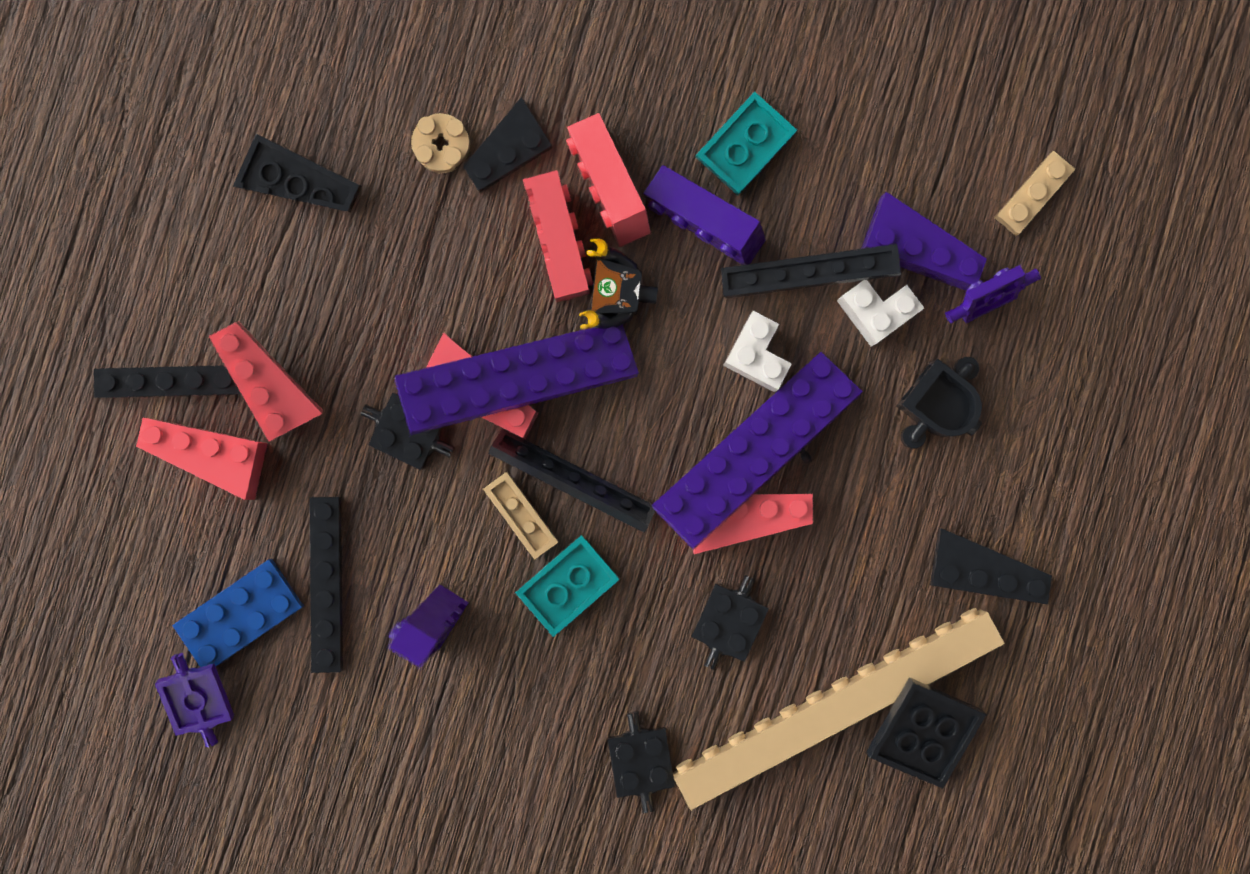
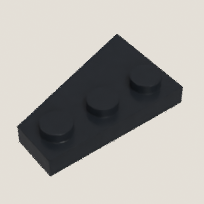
(508, 148)

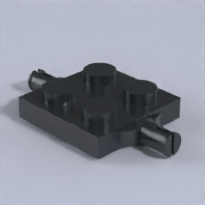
(394, 437)
(730, 622)
(640, 762)

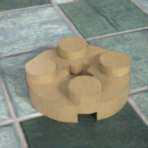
(451, 155)

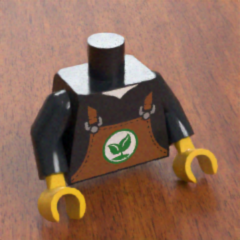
(615, 289)

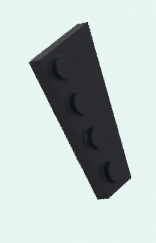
(288, 175)
(977, 569)

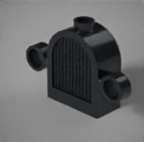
(942, 402)

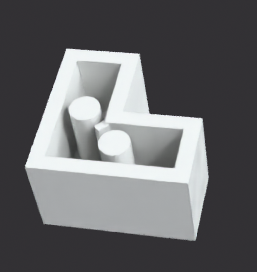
(873, 316)
(750, 354)

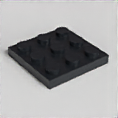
(926, 733)

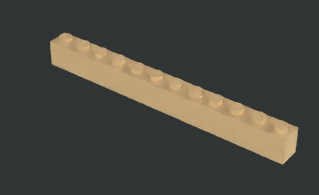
(836, 708)

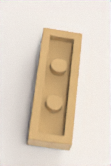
(1034, 193)
(520, 515)

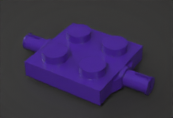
(992, 294)
(194, 699)

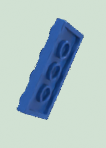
(238, 615)

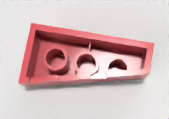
(609, 180)
(515, 420)
(212, 456)

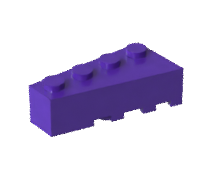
(705, 215)
(923, 244)
(427, 627)

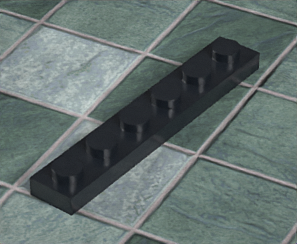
(811, 271)
(163, 382)
(572, 480)
(326, 585)

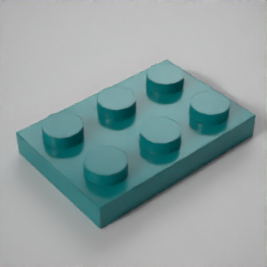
(746, 143)
(567, 585)

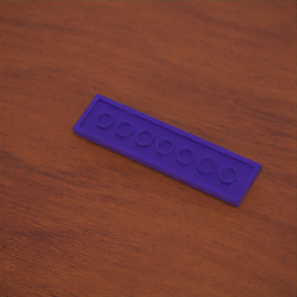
(514, 377)
(756, 450)

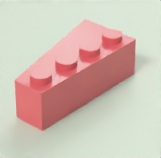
(557, 236)
(267, 388)
(761, 517)

